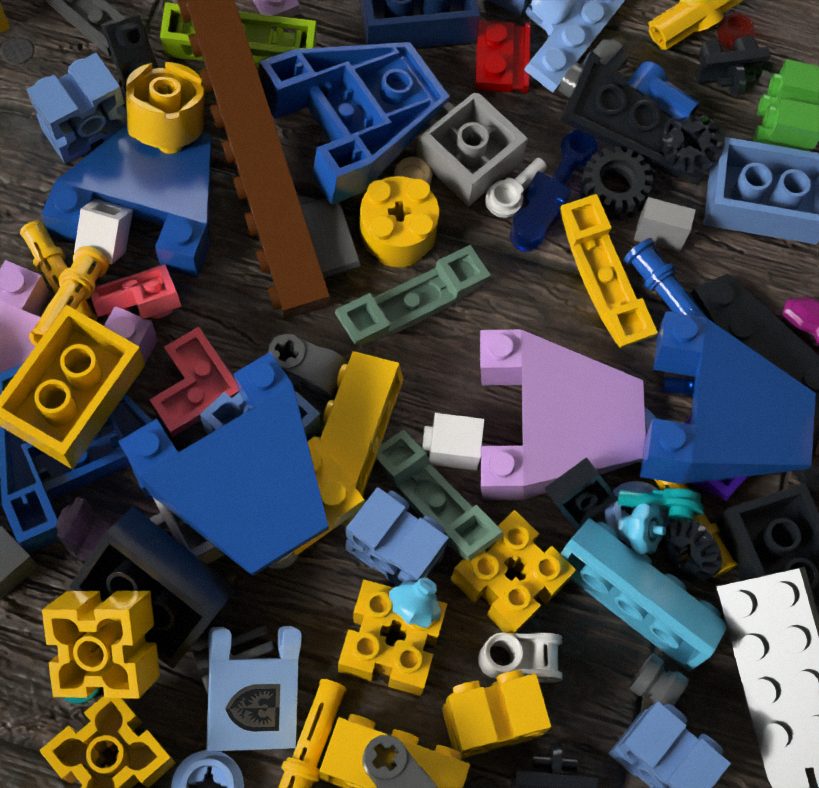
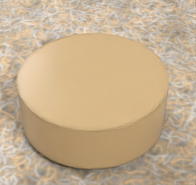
(414, 168)

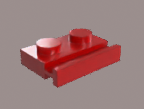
(502, 57)

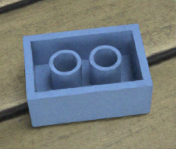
(765, 191)

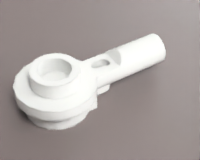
(506, 195)

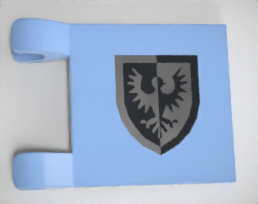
(252, 699)

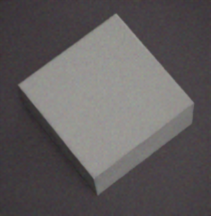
(665, 224)

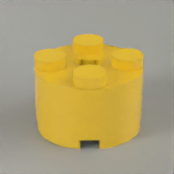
(165, 106)
(398, 220)

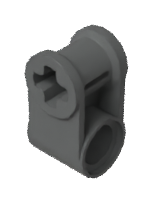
(311, 368)
(405, 772)

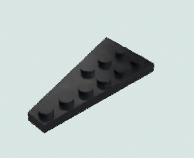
(750, 322)

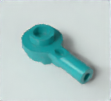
(678, 502)

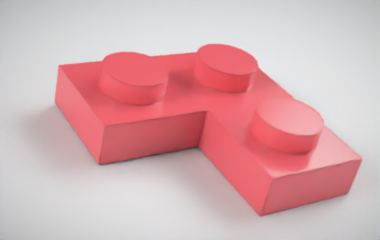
(148, 289)
(203, 382)

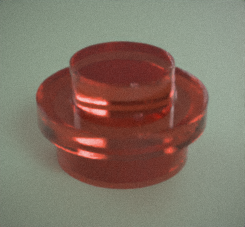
(734, 27)

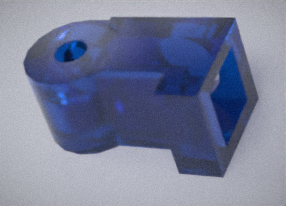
(536, 220)

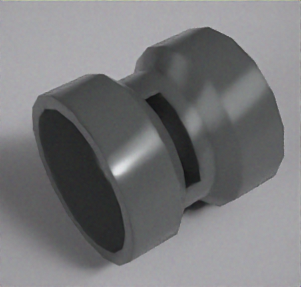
(660, 684)

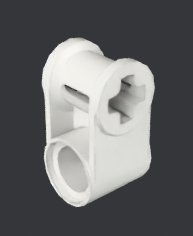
(527, 652)

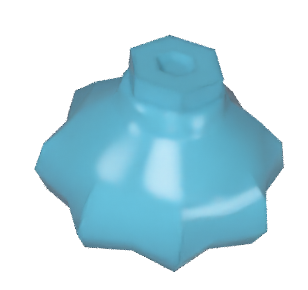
(643, 528)
(416, 602)

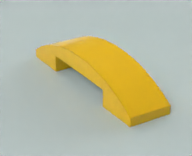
(603, 273)

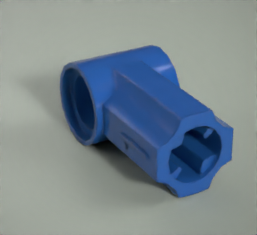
(653, 81)

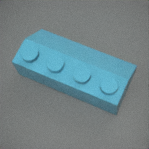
(644, 596)

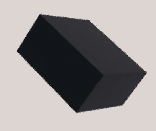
(581, 493)

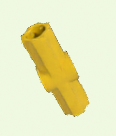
(686, 18)

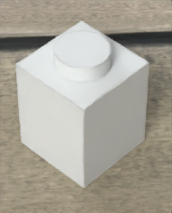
(104, 228)
(454, 441)

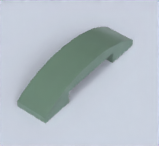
(414, 300)
(432, 495)

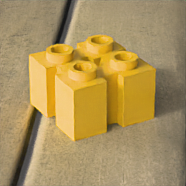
(513, 601)
(101, 644)
(367, 651)
(495, 715)
(112, 726)

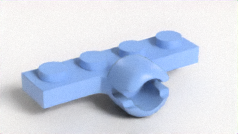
(570, 31)

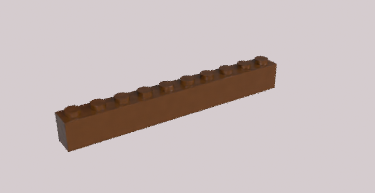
(258, 156)

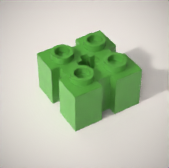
(790, 108)

